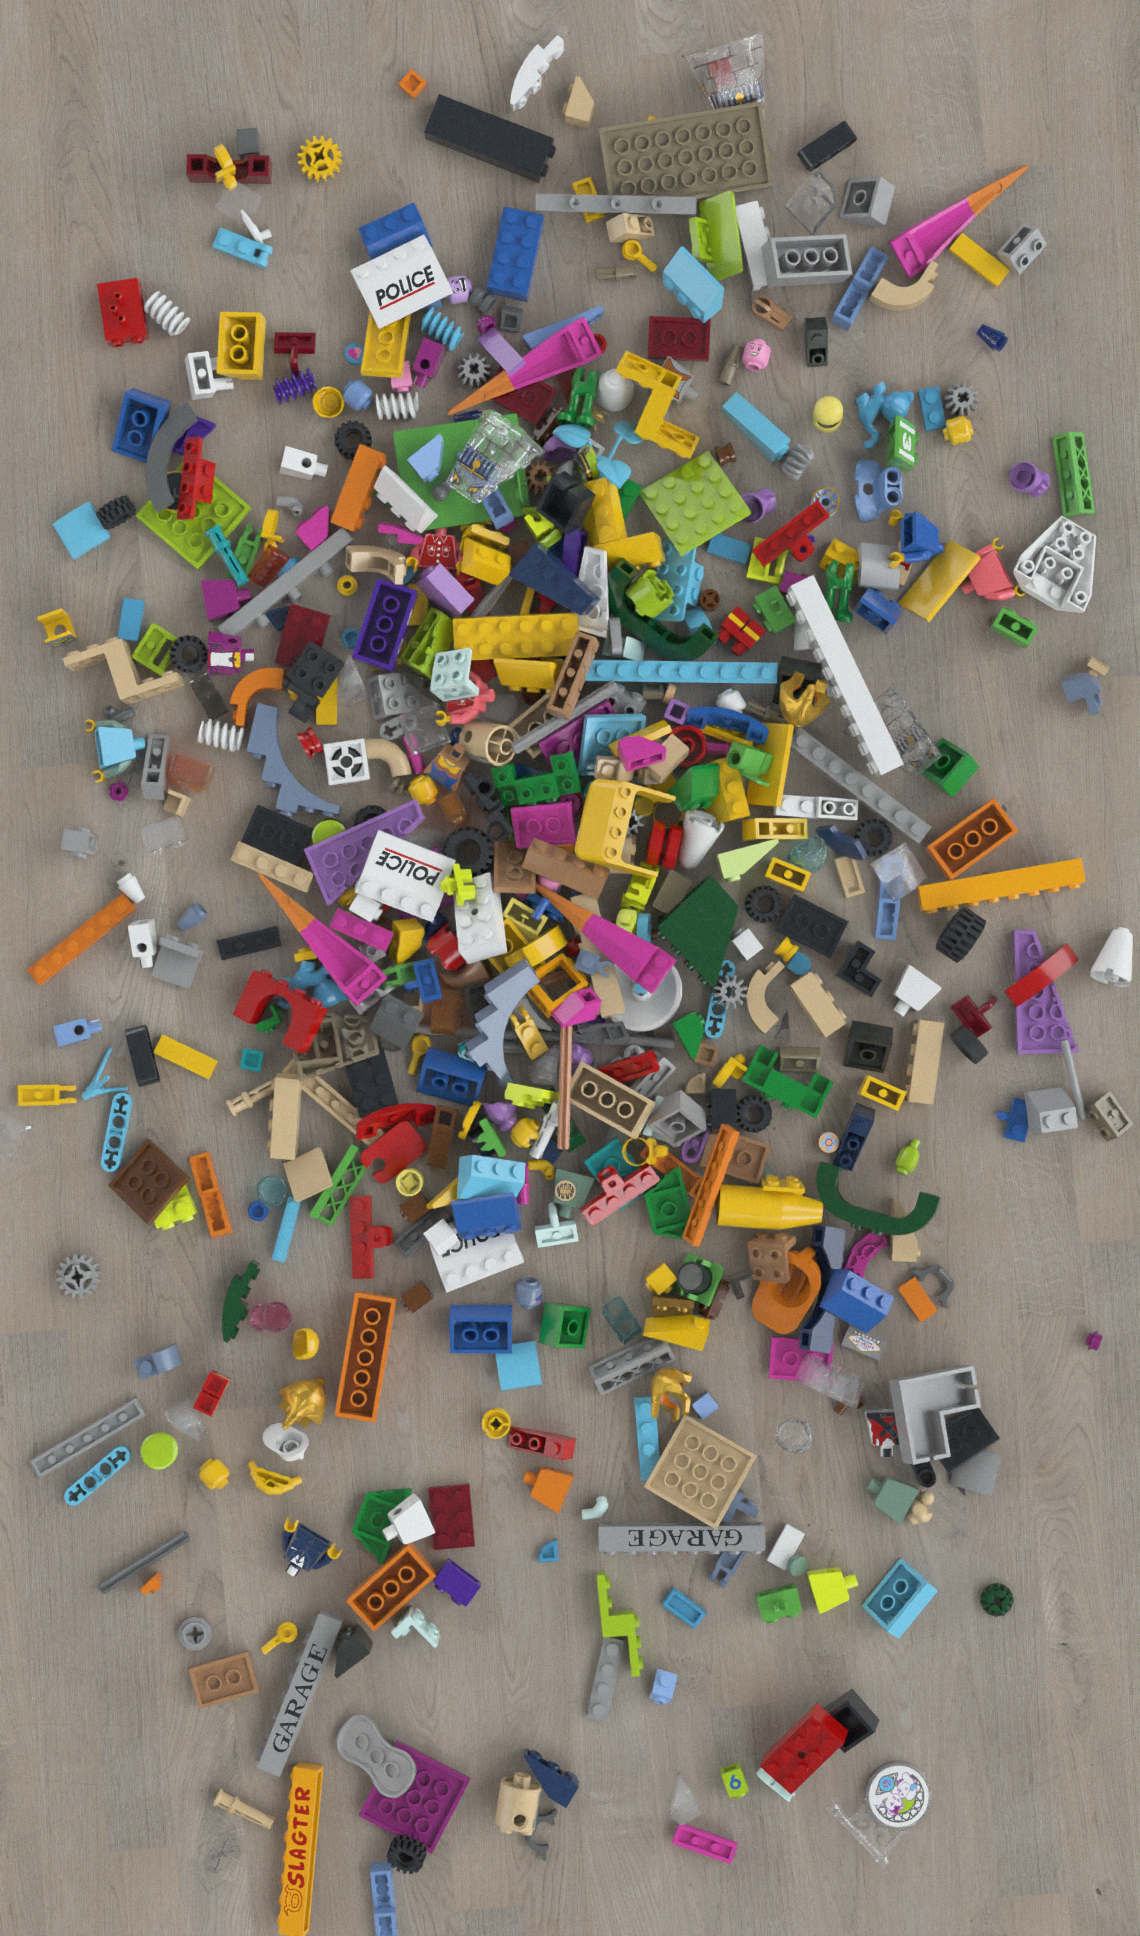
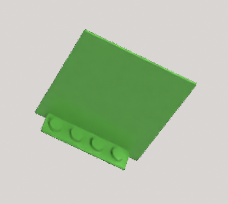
(457, 508)

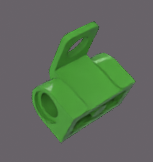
(749, 761)

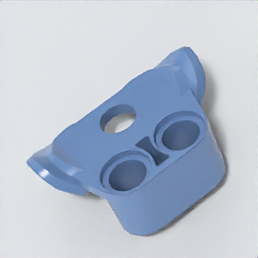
(872, 505)

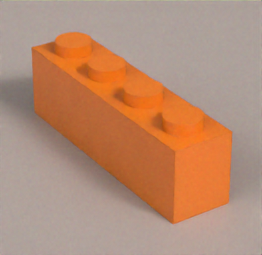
(358, 488)

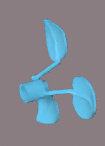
(615, 470)

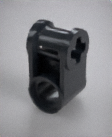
(919, 1469)

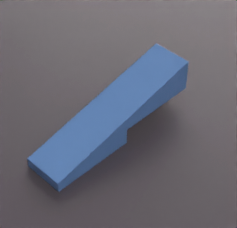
(859, 288)
(536, 337)
(497, 508)
(886, 915)
(383, 1899)

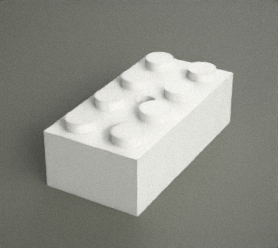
(480, 922)

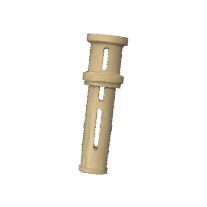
(247, 1099)
(234, 1805)

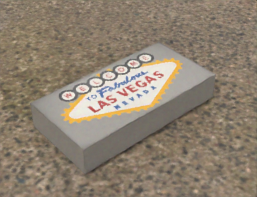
(863, 1342)

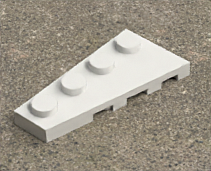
(594, 575)

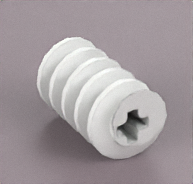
(165, 315)
(397, 406)
(220, 735)

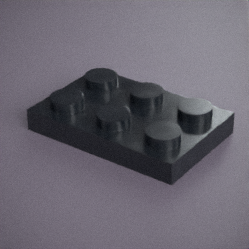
(277, 835)
(811, 926)
(371, 1084)
(967, 1437)

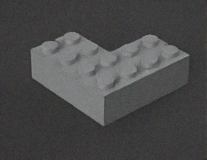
(920, 1409)

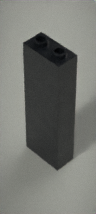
(490, 138)

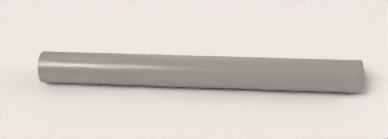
(1073, 1079)

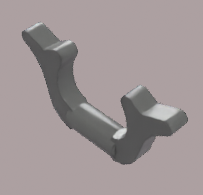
(944, 1277)
(541, 1848)

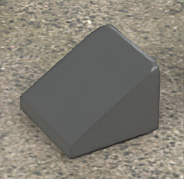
(511, 318)

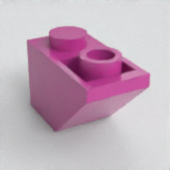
(316, 529)
(577, 1008)

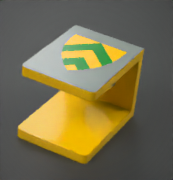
(53, 619)

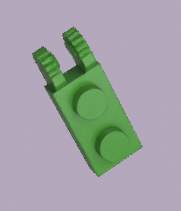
(247, 550)
(403, 973)

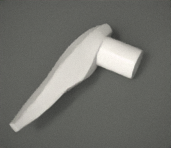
(258, 236)

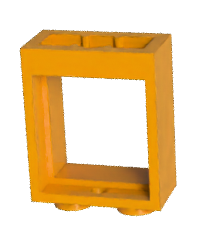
(541, 999)

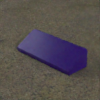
(573, 550)

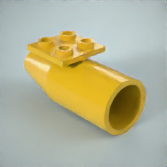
(772, 1206)

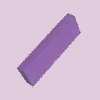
(501, 351)

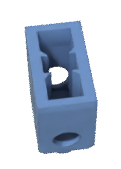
(66, 1034)

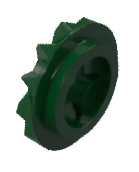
(987, 1598)

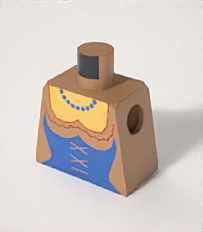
(449, 767)

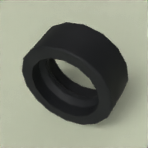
(969, 1044)

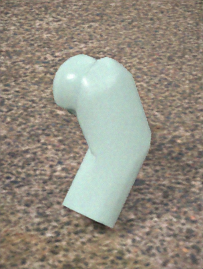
(597, 1511)

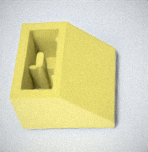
(520, 916)

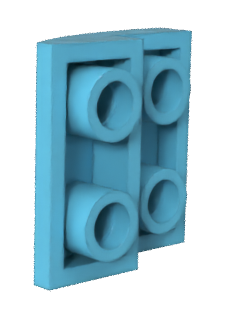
(81, 530)
(520, 1367)

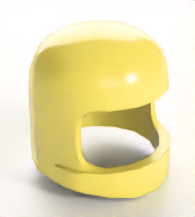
(827, 411)

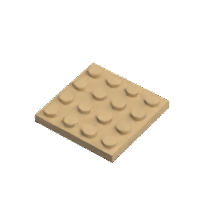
(700, 1471)

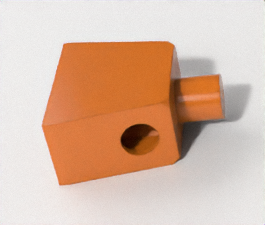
(549, 1486)

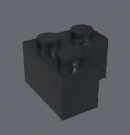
(853, 970)

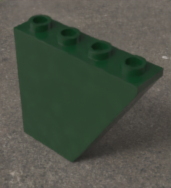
(701, 928)

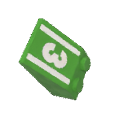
(902, 444)

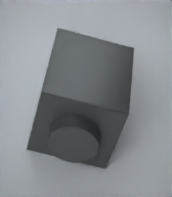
(248, 142)

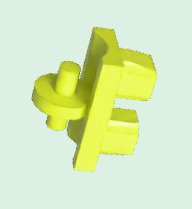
(455, 884)

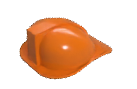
(786, 1304)

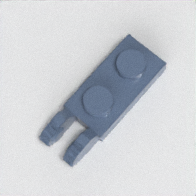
(727, 1563)

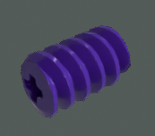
(294, 386)

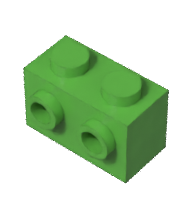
(1013, 627)

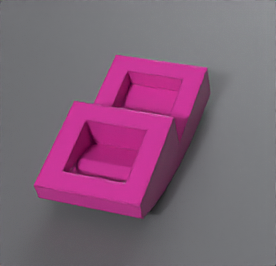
(405, 535)

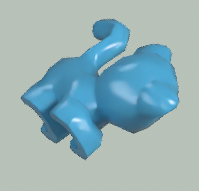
(890, 405)
(324, 990)

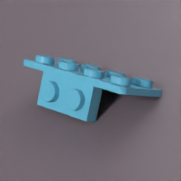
(684, 579)

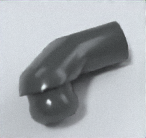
(117, 715)

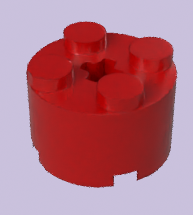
(697, 743)
(446, 946)

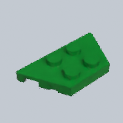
(668, 1205)
(374, 1518)

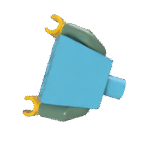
(114, 747)

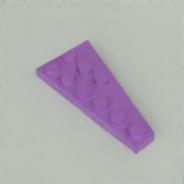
(342, 857)
(1041, 1018)

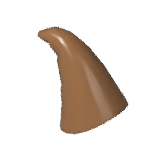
(470, 974)

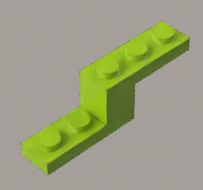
(619, 1623)

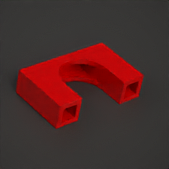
(306, 1011)

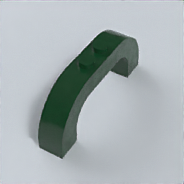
(648, 628)
(828, 1191)

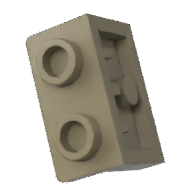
(1108, 1116)

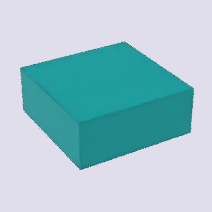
(252, 1060)

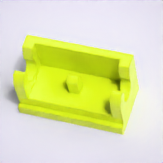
(539, 528)
(641, 887)

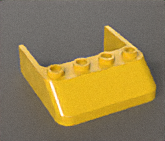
(606, 823)

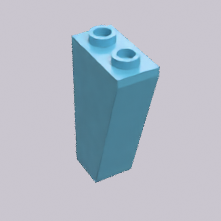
(756, 427)

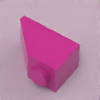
(639, 752)

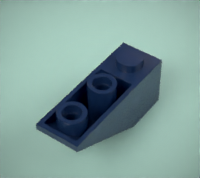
(854, 1136)
(557, 1784)

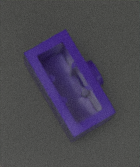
(456, 1582)

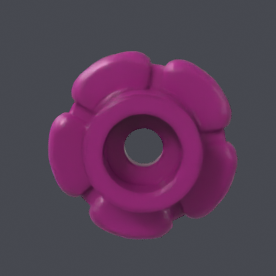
(485, 323)
(124, 791)
(1093, 1341)

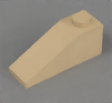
(902, 1247)

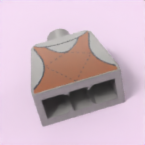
(684, 389)

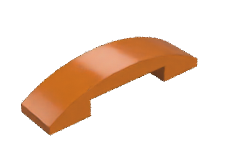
(664, 1164)

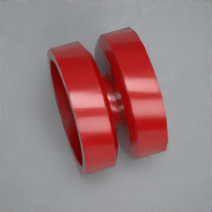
(665, 845)

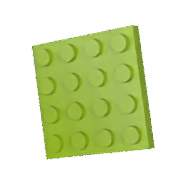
(694, 503)
(188, 536)

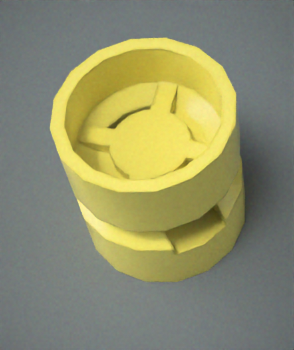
(410, 1182)

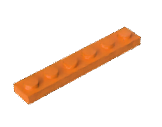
(81, 939)
(710, 1185)

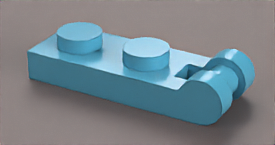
(242, 247)

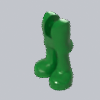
(579, 390)
(842, 613)

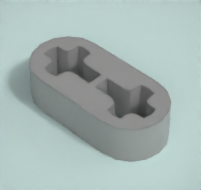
(615, 638)
(392, 724)

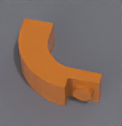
(252, 684)

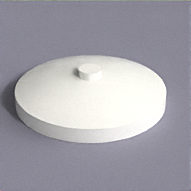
(649, 1010)

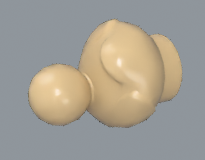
(918, 1511)

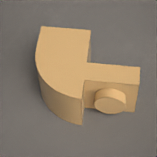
(611, 768)

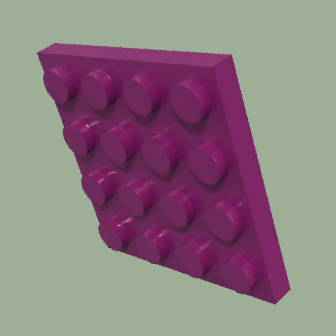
(424, 1806)

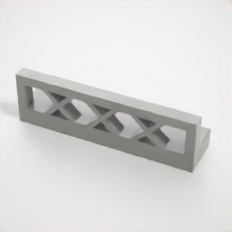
(650, 1083)
(630, 1361)

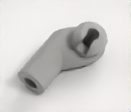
(292, 503)

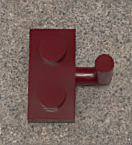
(294, 344)
(972, 1016)

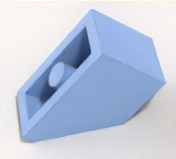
(428, 459)

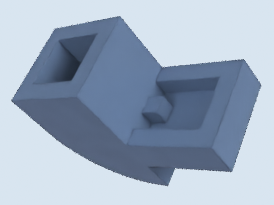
(1083, 686)
(158, 1362)
(746, 1506)

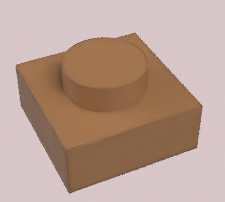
(707, 1054)

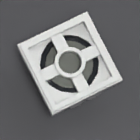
(346, 762)

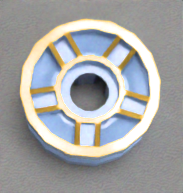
(830, 496)

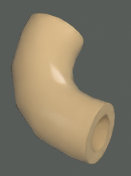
(389, 753)

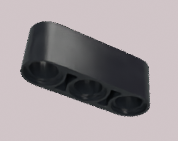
(827, 146)
(142, 1055)

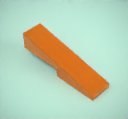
(210, 1195)

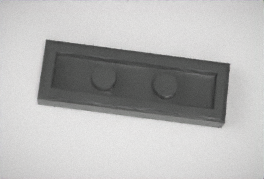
(413, 1237)

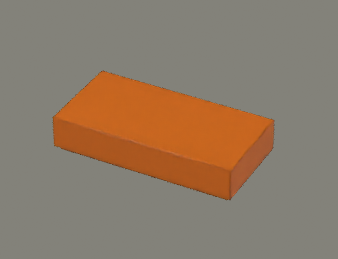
(917, 1299)

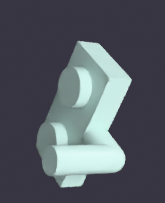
(556, 1232)

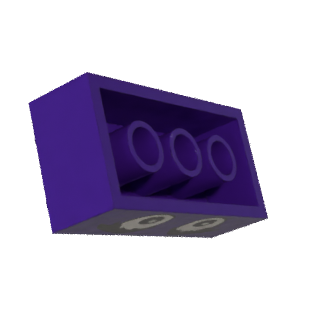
(385, 625)

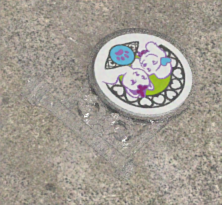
(896, 1799)

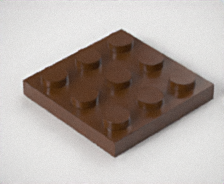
(149, 1181)

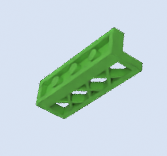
(1070, 474)
(337, 1176)

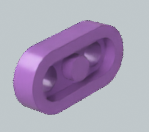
(697, 1144)

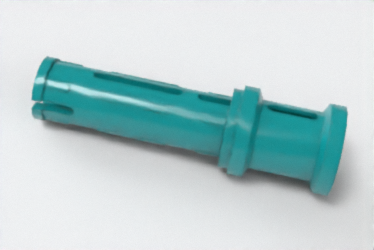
(222, 547)

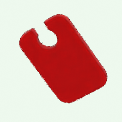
(397, 1148)

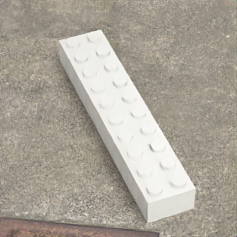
(844, 676)

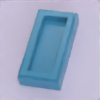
(729, 549)
(131, 619)
(684, 1607)

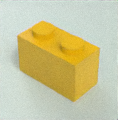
(787, 875)
(881, 1092)

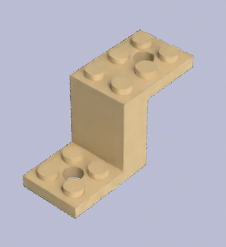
(123, 670)

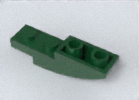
(234, 1307)

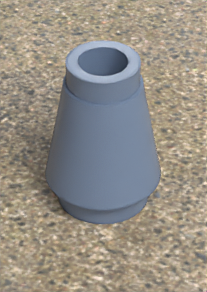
(192, 917)

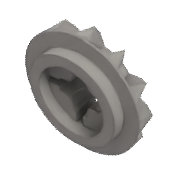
(188, 1640)

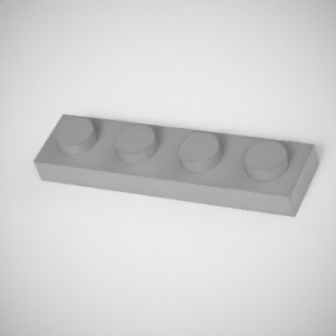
(605, 1678)

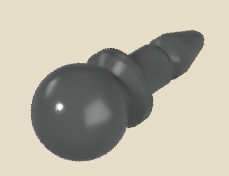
(441, 491)

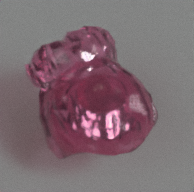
(273, 1317)

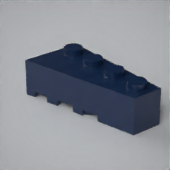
(550, 577)

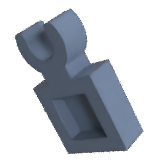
(589, 963)

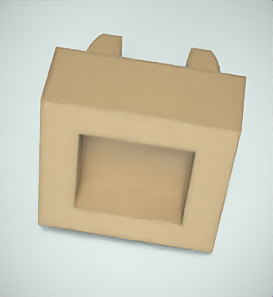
(1097, 666)

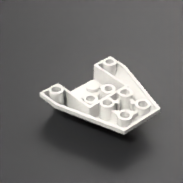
(1059, 567)

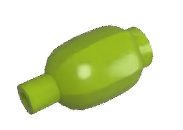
(908, 1158)

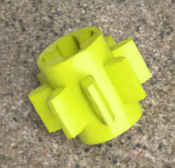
(630, 904)

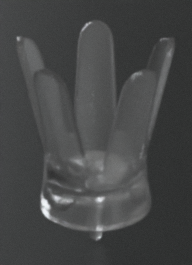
(391, 541)

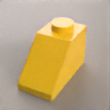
(406, 939)

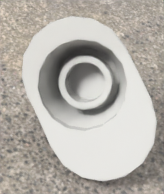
(288, 1443)

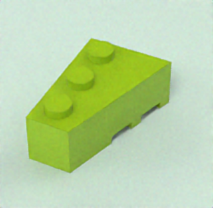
(431, 637)

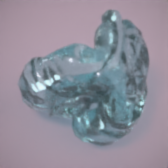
(809, 855)

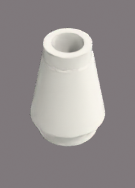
(131, 887)

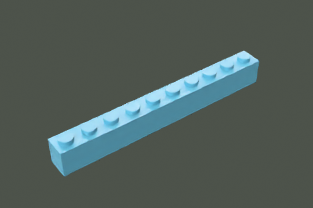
(682, 672)

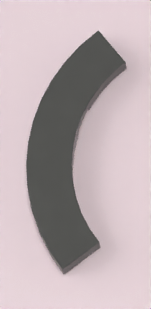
(160, 455)
(585, 1032)

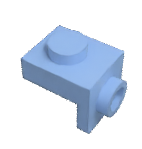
(663, 1687)

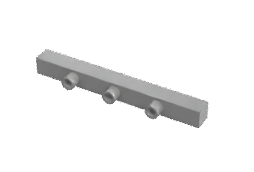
(615, 204)
(287, 585)

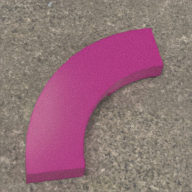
(863, 1251)

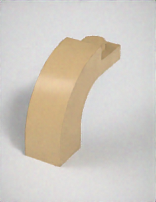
(903, 298)
(376, 559)
(755, 1002)

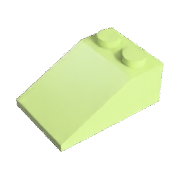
(737, 862)

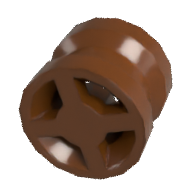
(725, 454)
(707, 597)

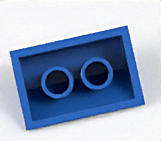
(393, 231)
(451, 1077)
(487, 1216)
(855, 1300)
(480, 1328)

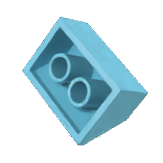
(693, 285)
(488, 1176)
(899, 1598)

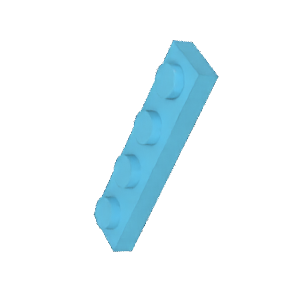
(647, 1436)

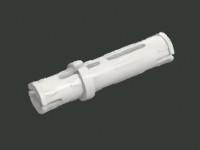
(550, 1122)

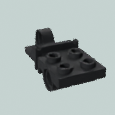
(311, 678)
(485, 803)

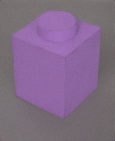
(677, 712)

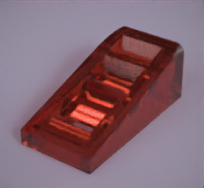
(270, 552)

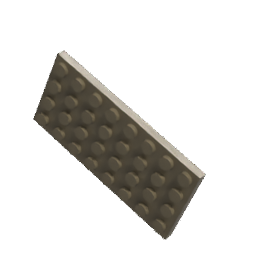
(688, 154)

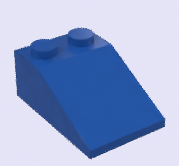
(138, 423)
(878, 610)

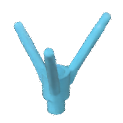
(96, 1086)

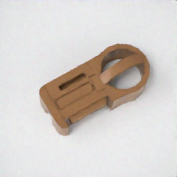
(774, 316)

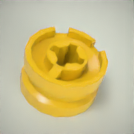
(496, 1431)

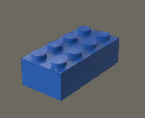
(515, 254)

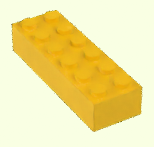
(516, 635)

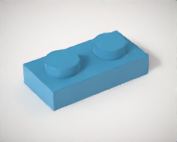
(932, 408)

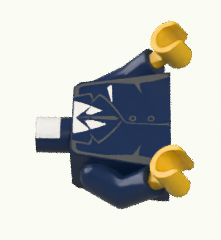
(306, 1548)

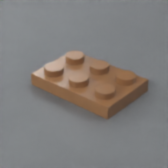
(508, 870)
(746, 1159)
(224, 1679)

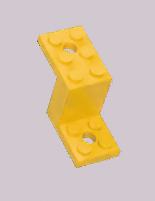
(652, 422)

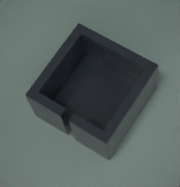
(565, 502)
(854, 1716)

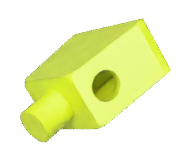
(830, 1587)

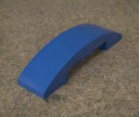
(728, 719)

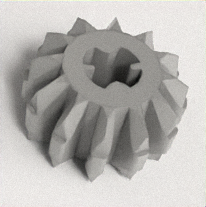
(474, 363)
(958, 392)
(797, 462)
(722, 991)

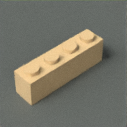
(273, 867)
(924, 1061)
(285, 1116)

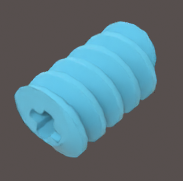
(441, 330)

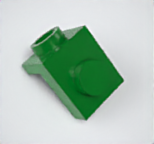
(269, 1024)

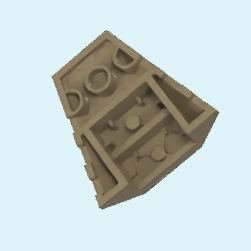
(336, 1044)

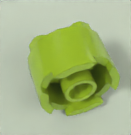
(650, 594)

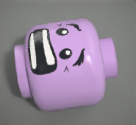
(461, 289)

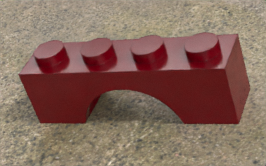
(250, 170)

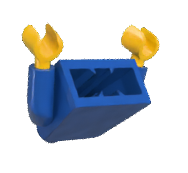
(918, 538)

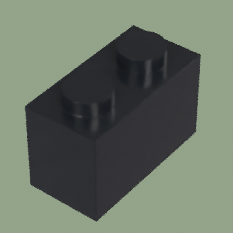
(721, 1109)

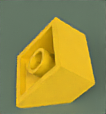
(485, 562)

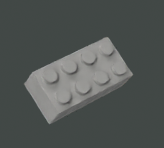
(806, 260)

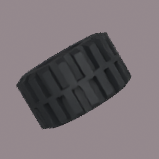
(477, 836)
(960, 934)

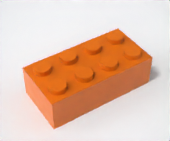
(971, 839)
(391, 1586)

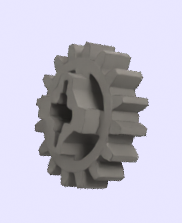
(80, 1284)

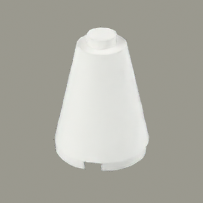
(614, 391)
(697, 837)
(1115, 959)

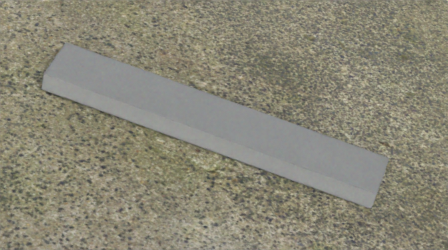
(88, 1437)

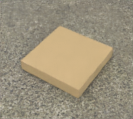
(308, 1174)

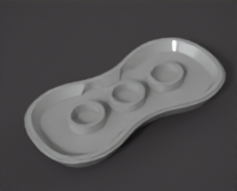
(387, 1766)

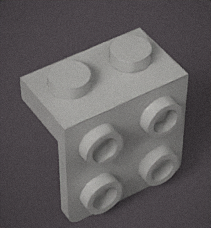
(177, 961)

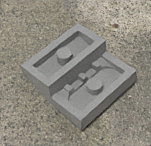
(874, 567)
(978, 1473)

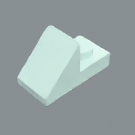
(631, 649)

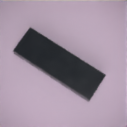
(249, 943)

